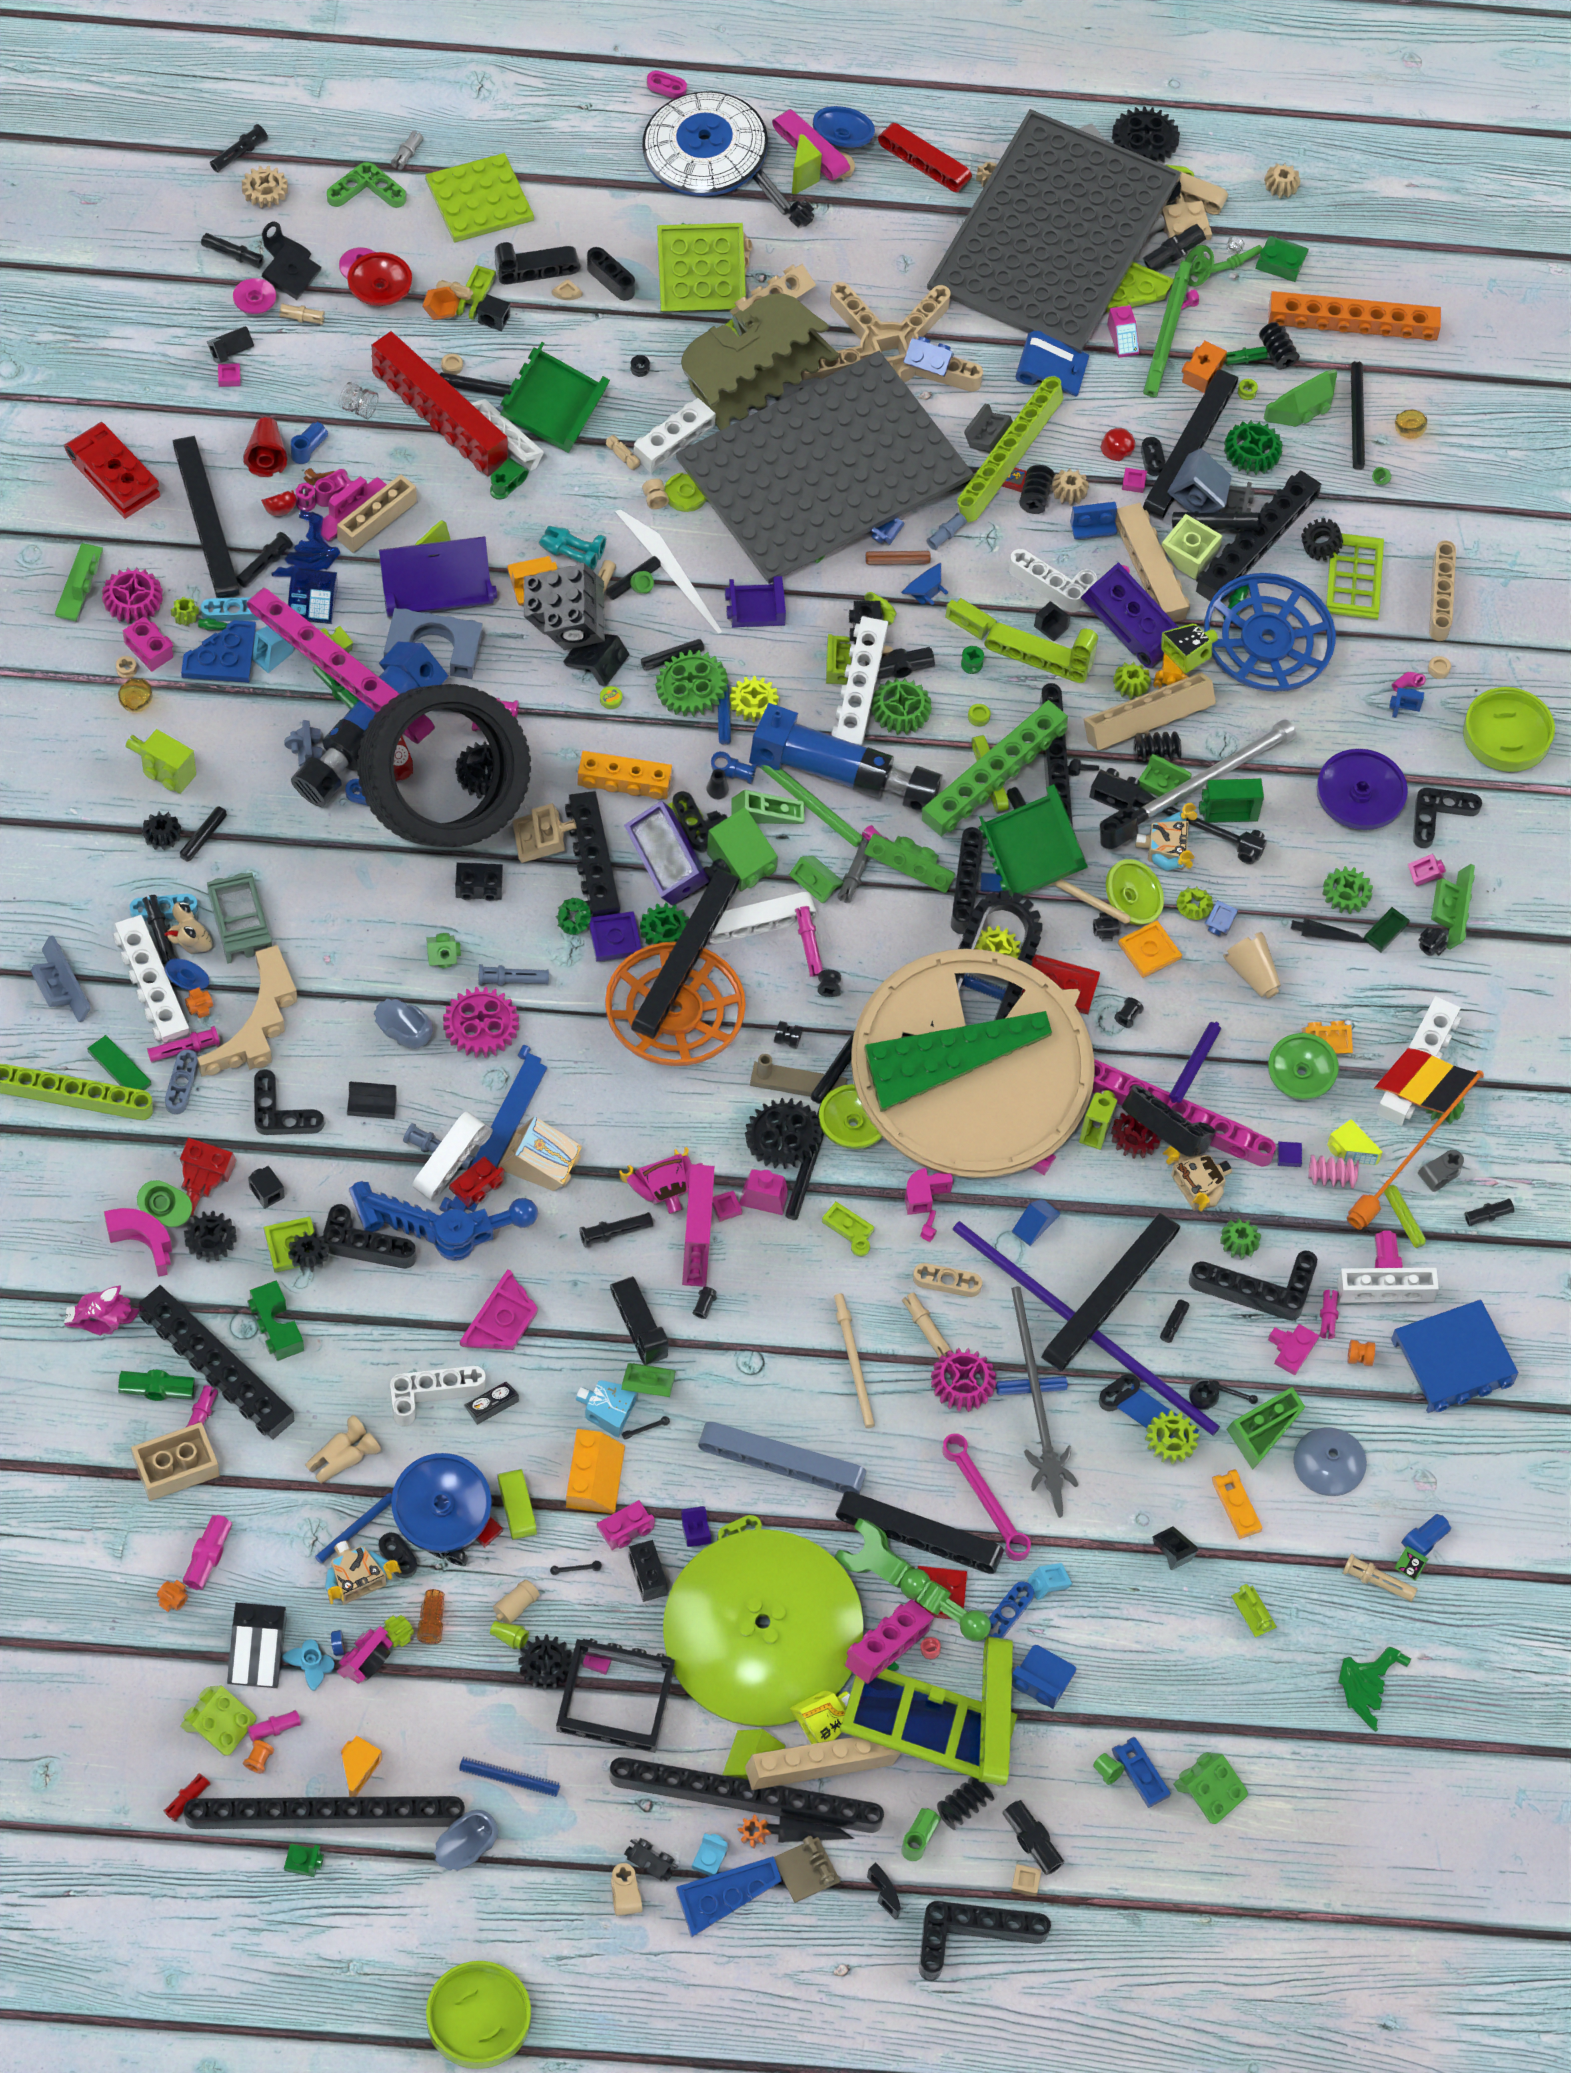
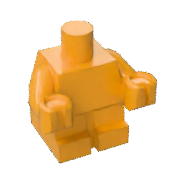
(1169, 673)

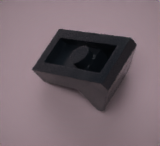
(1175, 1546)

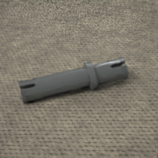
(852, 878)

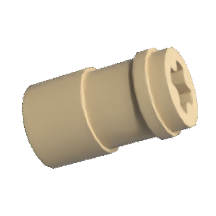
(515, 1602)

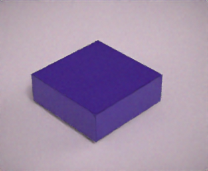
(1289, 1154)

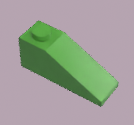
(769, 808)

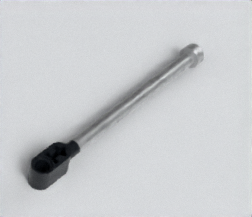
(1124, 823)

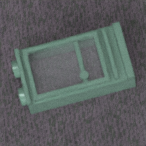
(238, 914)

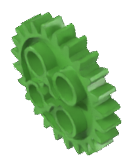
(691, 683)

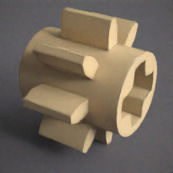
(984, 172)

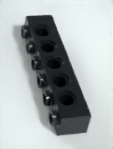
(587, 806)

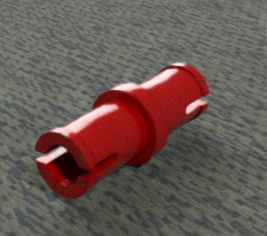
(192, 1791)

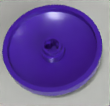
(1362, 789)

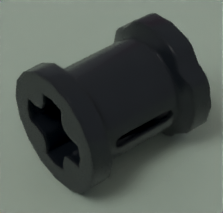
(1128, 1012)

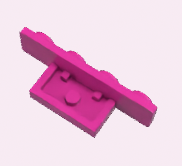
(346, 502)

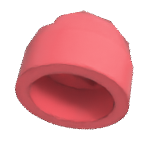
(928, 1648)

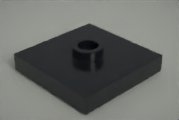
(291, 271)

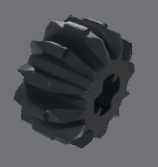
(161, 830)
(299, 1251)

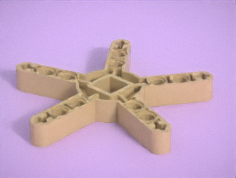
(892, 335)

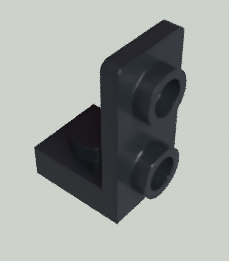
(230, 344)

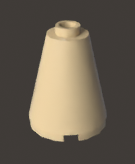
(1255, 965)

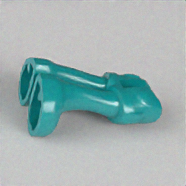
(556, 543)

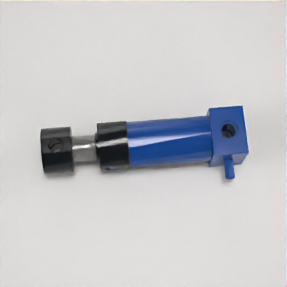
(405, 668)
(864, 769)

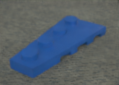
(723, 1893)

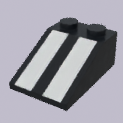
(256, 1645)

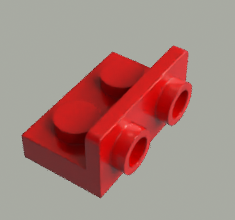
(477, 1181)

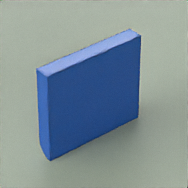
(990, 882)

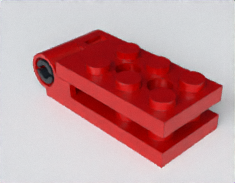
(113, 469)

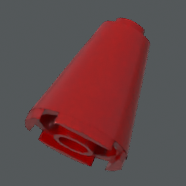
(265, 449)

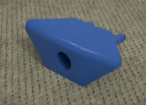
(926, 585)

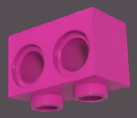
(145, 645)

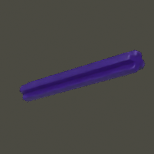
(1194, 1062)

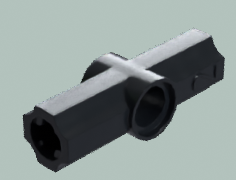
(1174, 248)
(903, 663)
(1033, 1837)

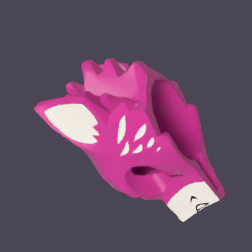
(105, 1306)

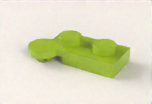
(850, 1227)

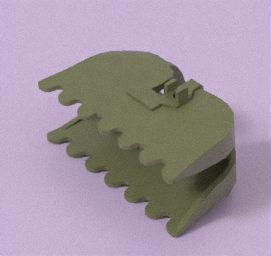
(772, 348)

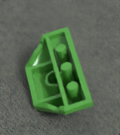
(1304, 401)

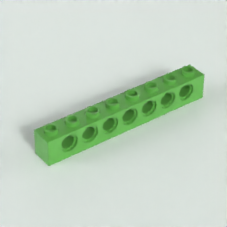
(967, 784)

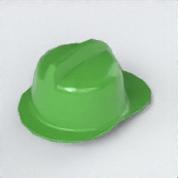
(164, 1203)

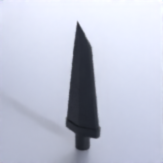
(1319, 930)
(796, 1830)

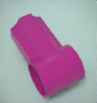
(1387, 1251)

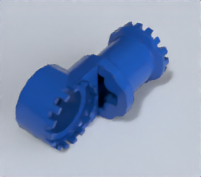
(734, 767)

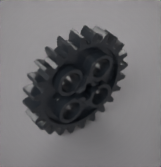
(1146, 133)
(803, 1136)

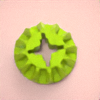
(1190, 910)

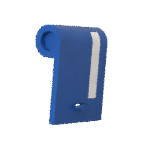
(1050, 357)

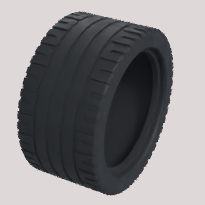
(508, 751)

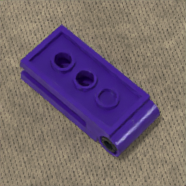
(1129, 614)

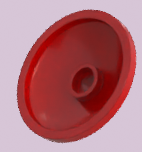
(379, 279)

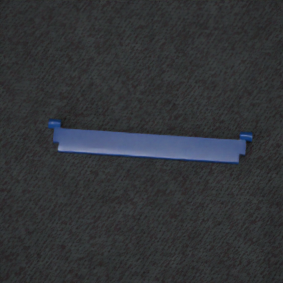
(507, 1117)

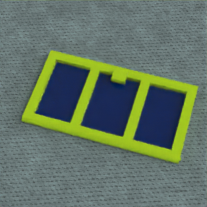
(917, 1720)

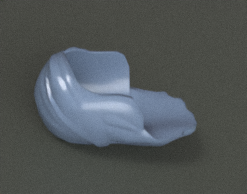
(403, 1023)
(466, 1840)

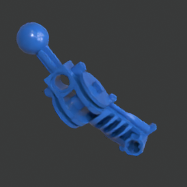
(451, 1232)

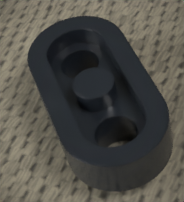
(401, 1554)

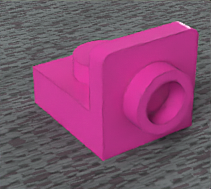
(1426, 869)

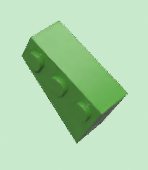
(1264, 1425)

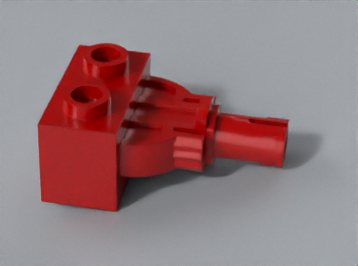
(204, 1169)

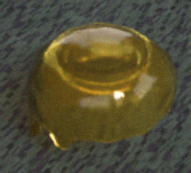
(1411, 424)
(135, 695)

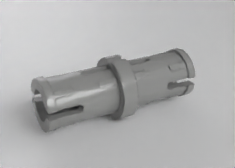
(407, 150)

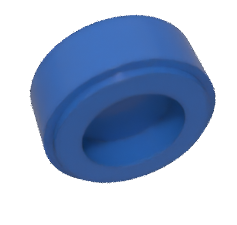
(337, 1643)

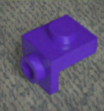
(695, 1526)

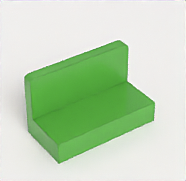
(815, 877)

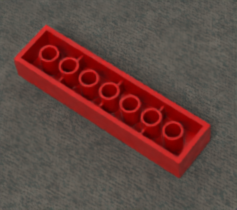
(439, 404)

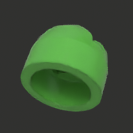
(1380, 473)

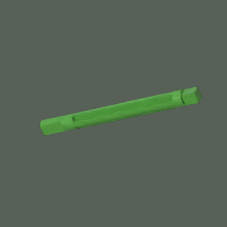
(1167, 330)

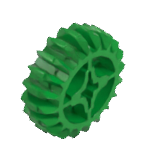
(1250, 453)

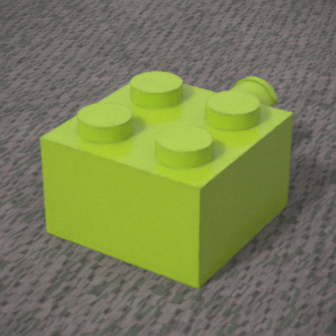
(165, 760)

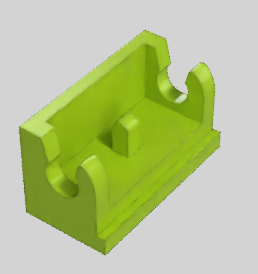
(837, 659)

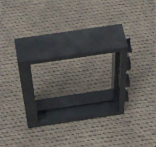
(608, 1734)

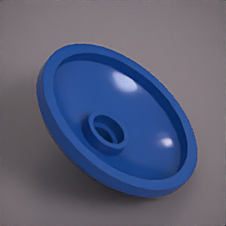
(843, 126)

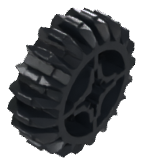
(471, 769)

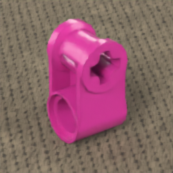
(330, 485)

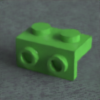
(1162, 776)

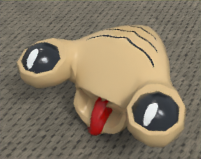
(188, 932)

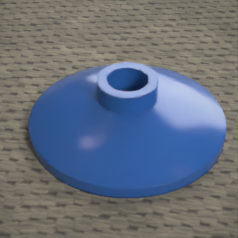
(186, 974)

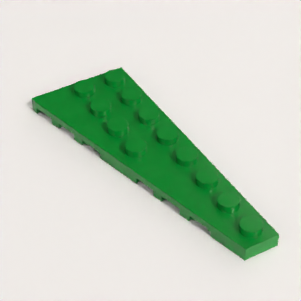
(923, 1061)

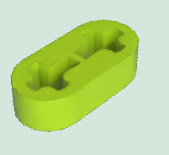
(739, 1526)

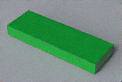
(118, 1064)

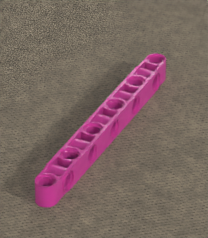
(329, 655)
(1236, 1141)

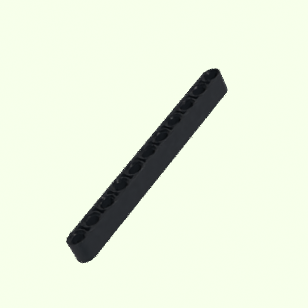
(756, 1803)
(313, 1805)

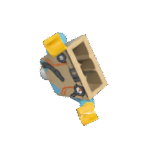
(1169, 840)
(357, 1573)

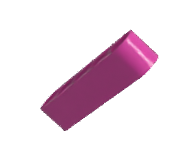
(791, 125)

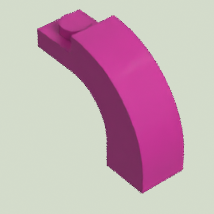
(140, 1226)

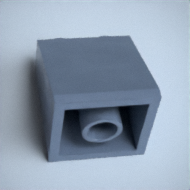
(1201, 483)

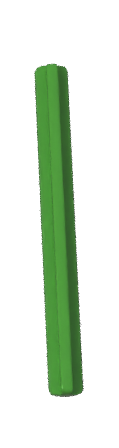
(814, 805)

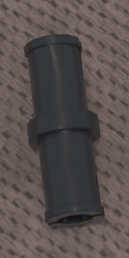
(1489, 1212)

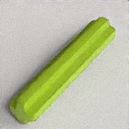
(1405, 1216)

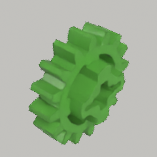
(1347, 890)

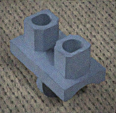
(301, 740)

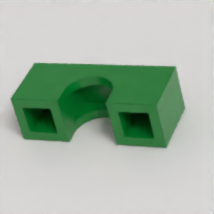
(282, 1339)

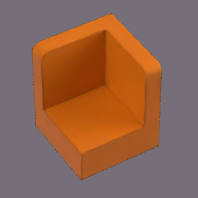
(441, 303)

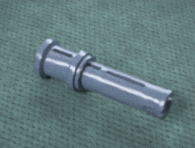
(501, 975)
(428, 1142)

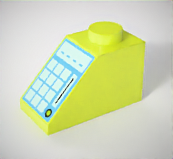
(1353, 1143)

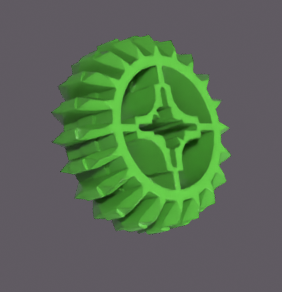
(906, 697)

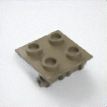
(806, 1869)

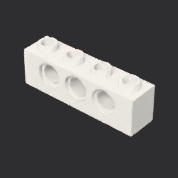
(674, 434)
(1387, 1285)

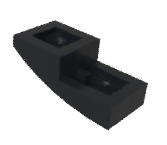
(887, 1897)

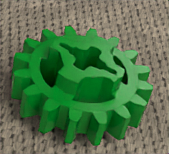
(663, 924)

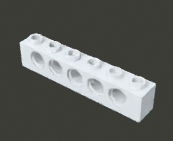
(875, 631)
(135, 931)
(1441, 1014)

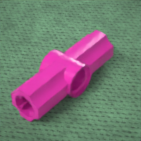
(207, 1552)

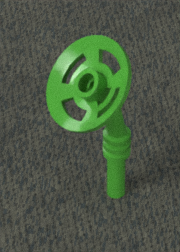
(1203, 267)

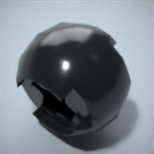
(1211, 1391)

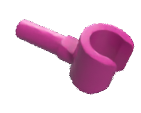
(1192, 299)
(927, 1231)

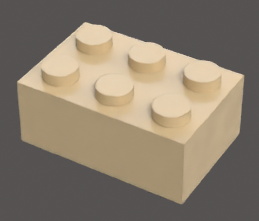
(175, 1461)

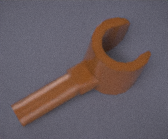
(311, 477)

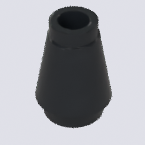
(717, 785)

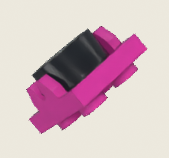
(367, 1656)

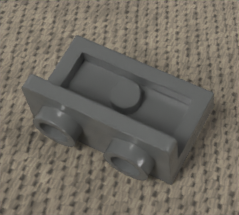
(987, 429)
(1238, 499)

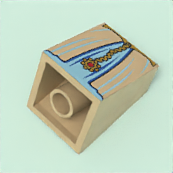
(541, 1155)

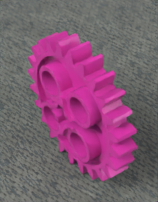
(478, 1004)

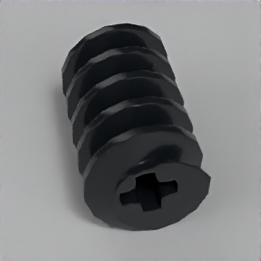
(1279, 345)
(1036, 489)
(1157, 745)
(963, 1800)

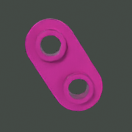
(666, 84)

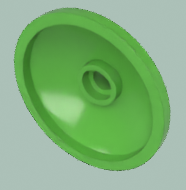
(1304, 1053)

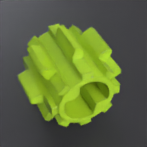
(184, 611)
(398, 1630)

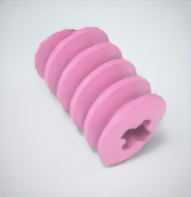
(1332, 1171)

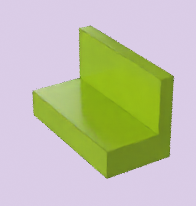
(969, 618)

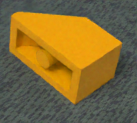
(359, 1763)

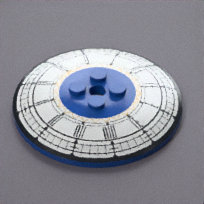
(711, 165)

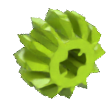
(1131, 680)

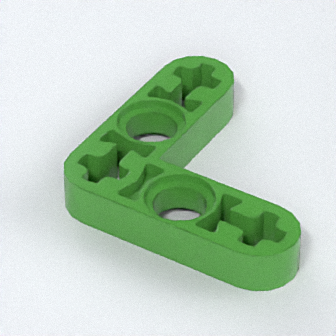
(363, 181)

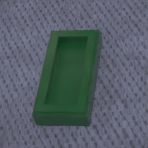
(1386, 929)

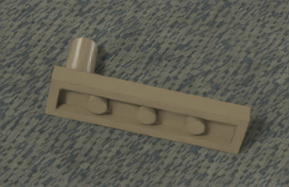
(786, 1079)

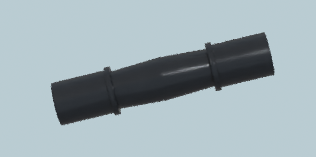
(1221, 521)

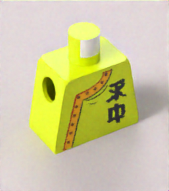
(821, 1715)

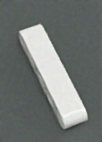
(761, 917)

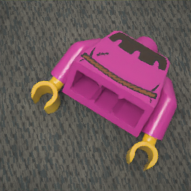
(662, 1180)

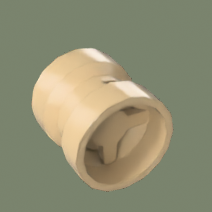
(655, 493)

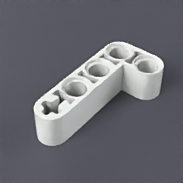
(1043, 579)
(451, 1154)
(437, 1391)

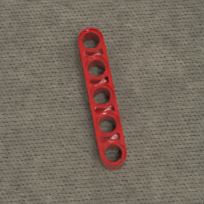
(924, 157)

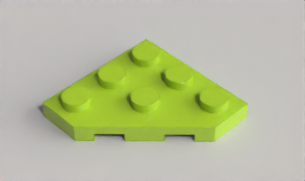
(1141, 287)

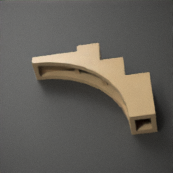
(265, 1021)

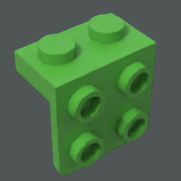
(1212, 1786)

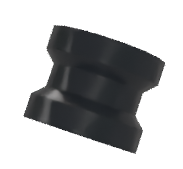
(829, 983)

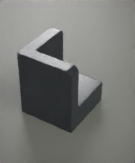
(1052, 621)

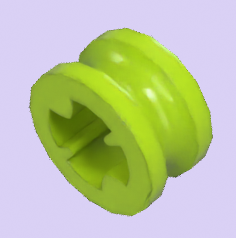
(1250, 384)

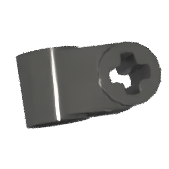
(1442, 1170)

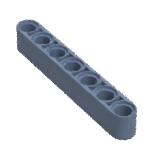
(781, 1458)

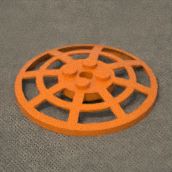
(688, 1000)

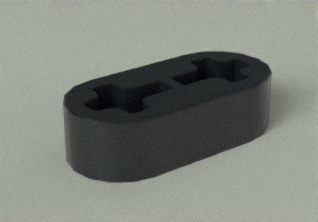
(1148, 457)
(1116, 1389)

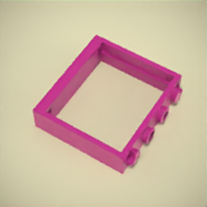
(698, 1225)

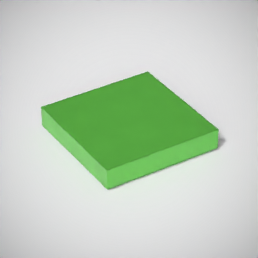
(648, 1379)

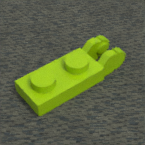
(480, 283)

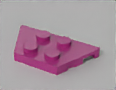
(502, 1317)

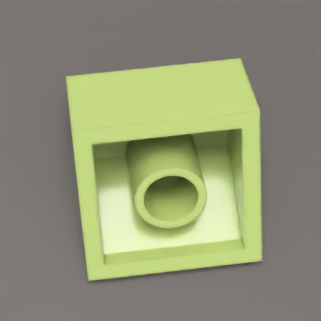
(1192, 546)

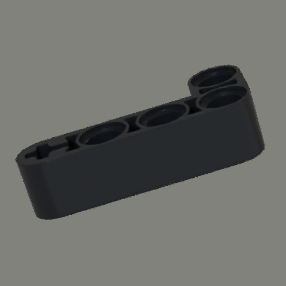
(534, 265)
(1168, 1124)
(370, 1241)
(647, 1337)

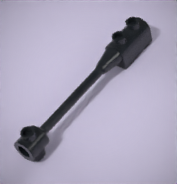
(1122, 793)

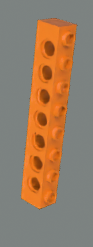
(1354, 315)

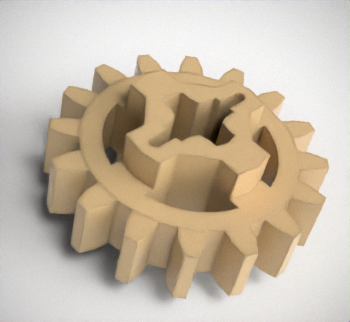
(264, 186)

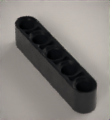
(968, 871)

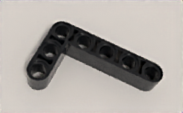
(1259, 1288)
(975, 1928)

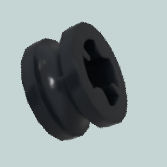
(643, 360)

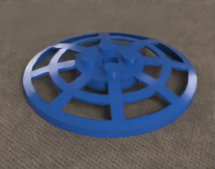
(1272, 624)

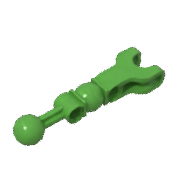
(913, 1582)

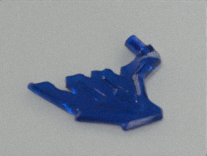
(310, 554)

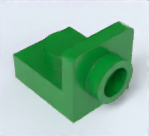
(304, 1860)

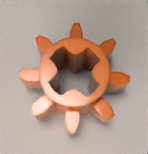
(199, 1002)
(172, 1595)
(749, 1825)

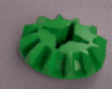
(582, 917)

